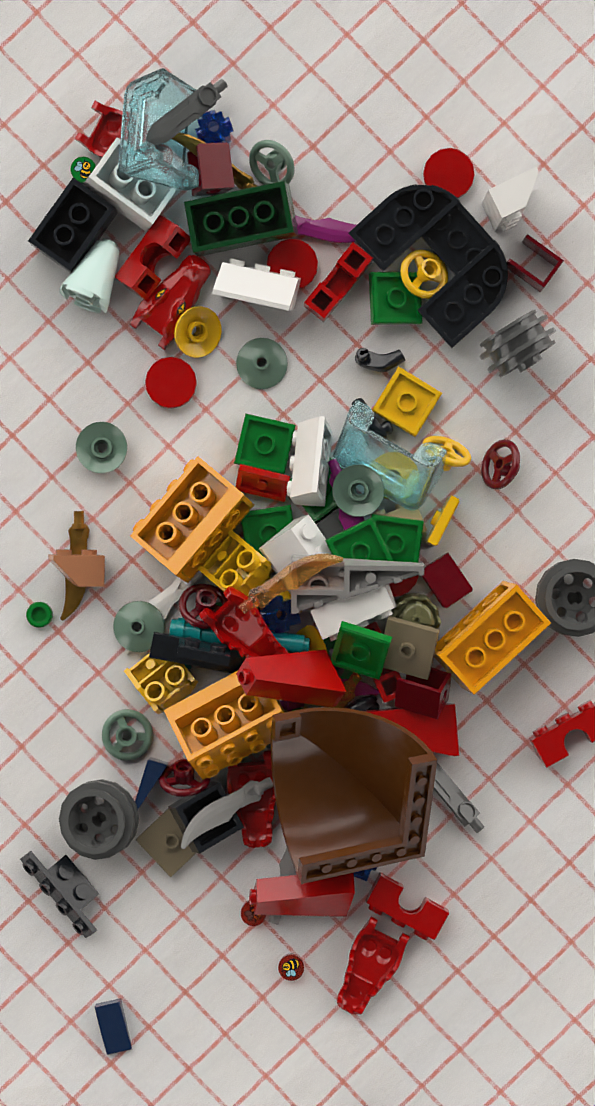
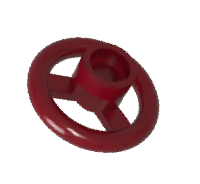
(503, 466)
(204, 594)
(182, 775)

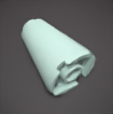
(93, 277)

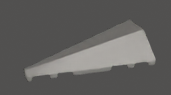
(349, 579)

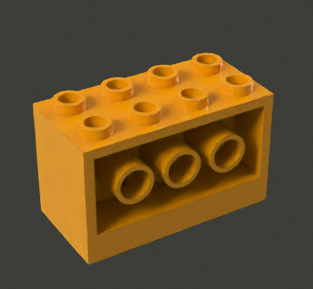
(191, 519)
(490, 636)
(222, 725)

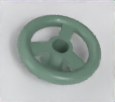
(273, 162)
(115, 750)

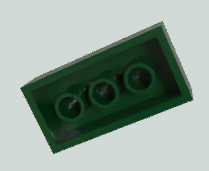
(241, 218)

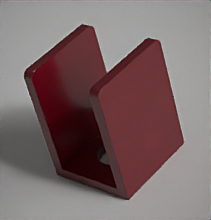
(214, 168)
(542, 251)
(446, 580)
(424, 695)

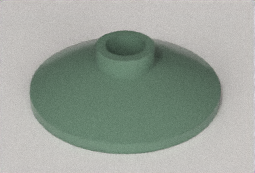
(265, 376)
(92, 437)
(345, 490)
(140, 612)

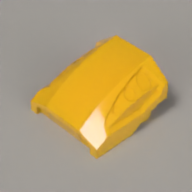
(236, 565)
(161, 682)

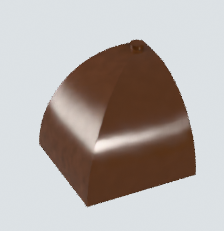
(349, 790)

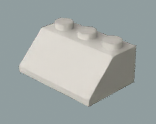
(132, 197)
(508, 200)
(257, 284)
(310, 462)
(297, 538)
(353, 610)

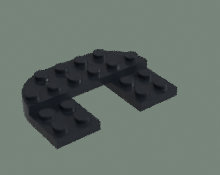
(455, 238)

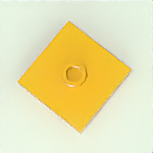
(406, 401)
(441, 520)

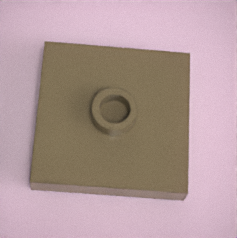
(411, 647)
(163, 843)

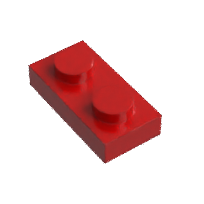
(262, 483)

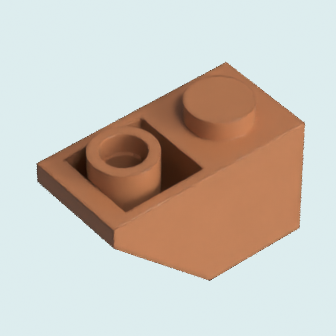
(80, 569)

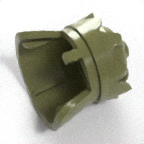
(417, 609)

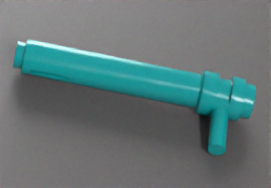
(291, 642)

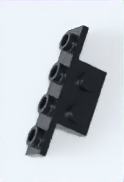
(195, 652)
(66, 887)

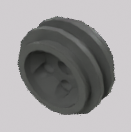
(518, 344)
(553, 579)
(118, 808)

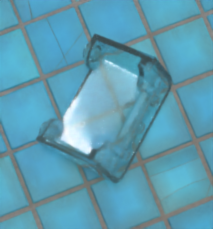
(143, 104)
(405, 475)

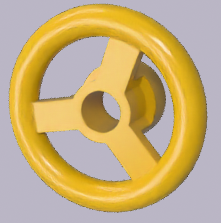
(433, 265)
(452, 458)

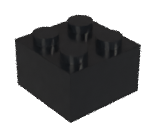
(188, 807)

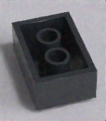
(72, 225)

